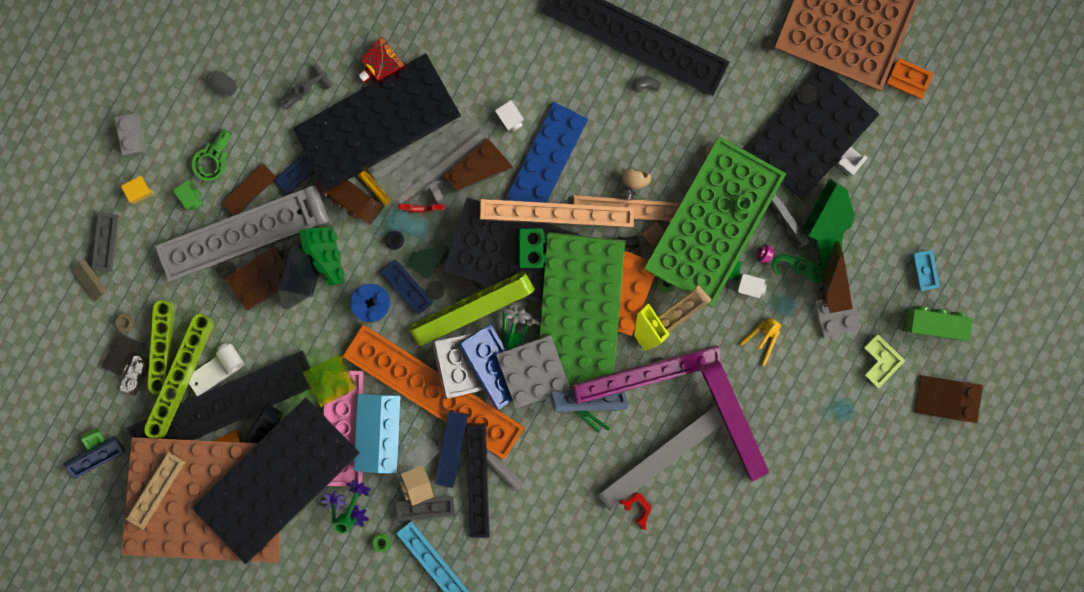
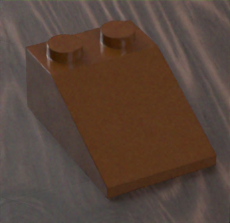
(835, 283)
(949, 399)

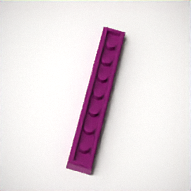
(645, 374)

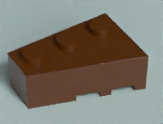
(478, 166)
(355, 200)

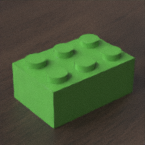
(938, 323)

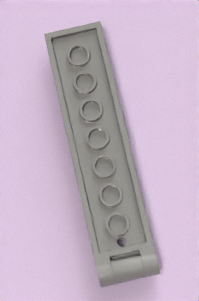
(242, 233)

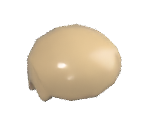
(635, 179)

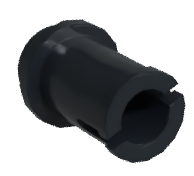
(631, 241)

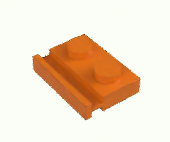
(909, 78)

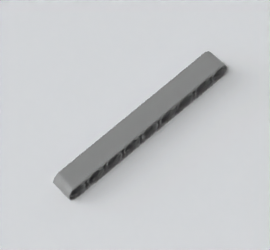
(662, 457)

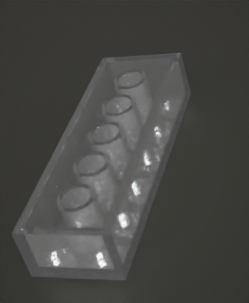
(430, 157)

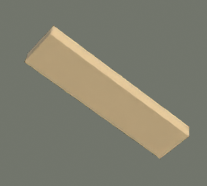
(684, 308)
(155, 490)

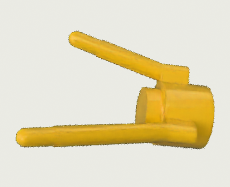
(771, 328)

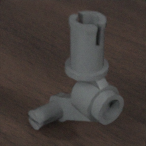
(304, 88)

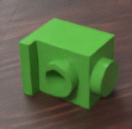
(189, 195)

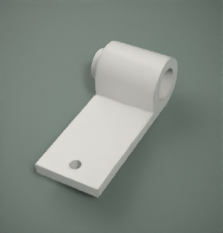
(216, 370)

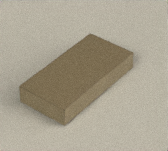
(89, 280)

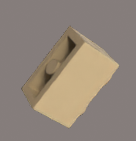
(416, 485)

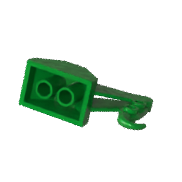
(825, 224)

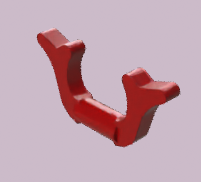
(420, 208)
(646, 506)

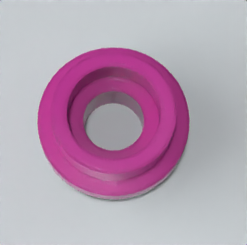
(765, 254)

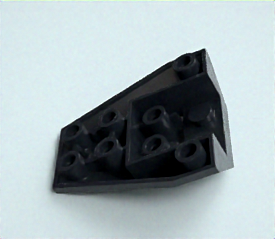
(298, 278)

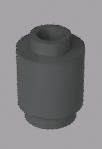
(222, 83)

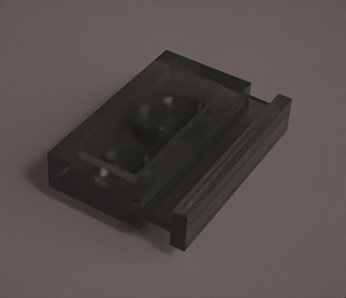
(120, 353)

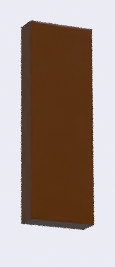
(249, 190)

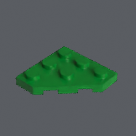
(323, 248)

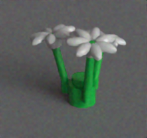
(510, 337)

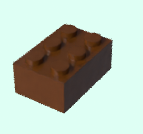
(257, 279)

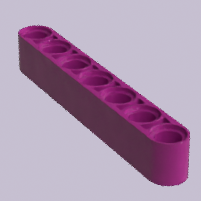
(734, 420)

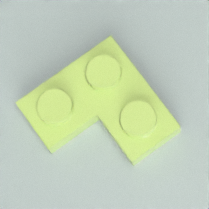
(886, 360)

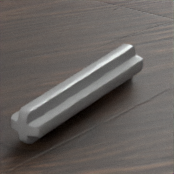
(503, 471)

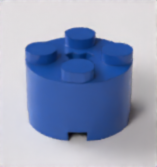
(360, 306)

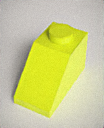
(649, 328)

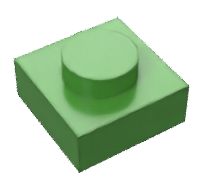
(92, 438)

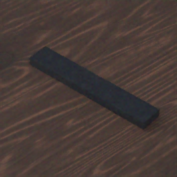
(478, 480)

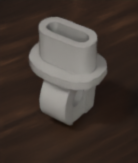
(435, 189)

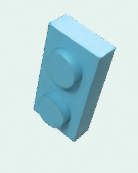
(926, 270)

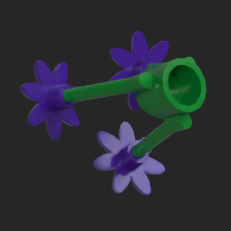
(344, 522)

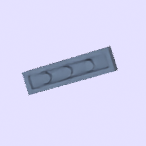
(566, 401)

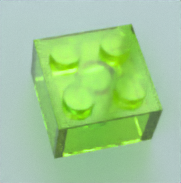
(330, 380)

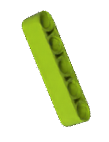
(166, 338)

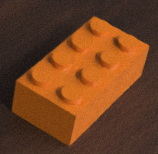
(634, 291)

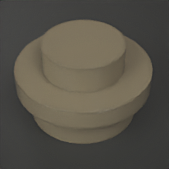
(124, 322)

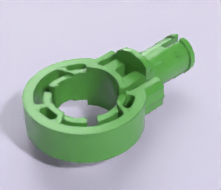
(219, 146)

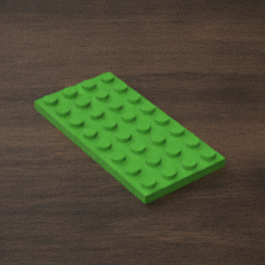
(706, 229)
(583, 302)

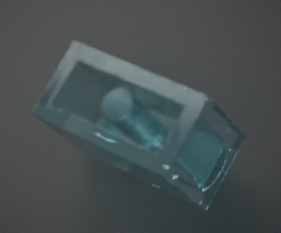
(409, 224)

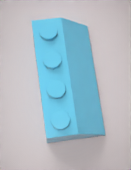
(377, 433)

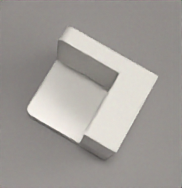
(851, 161)

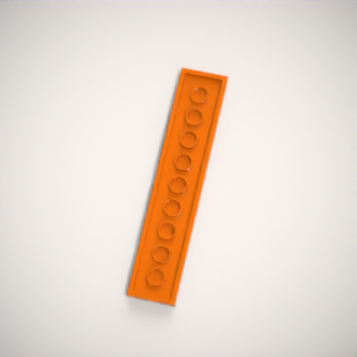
(423, 386)

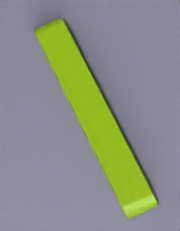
(471, 308)
(179, 386)

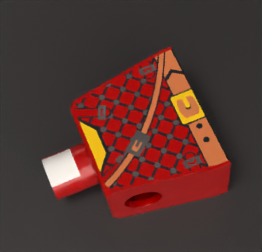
(380, 62)

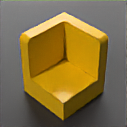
(136, 190)

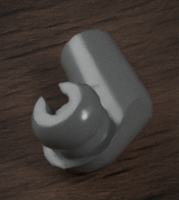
(644, 82)

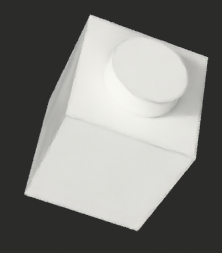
(510, 116)
(751, 286)

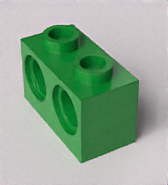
(526, 248)

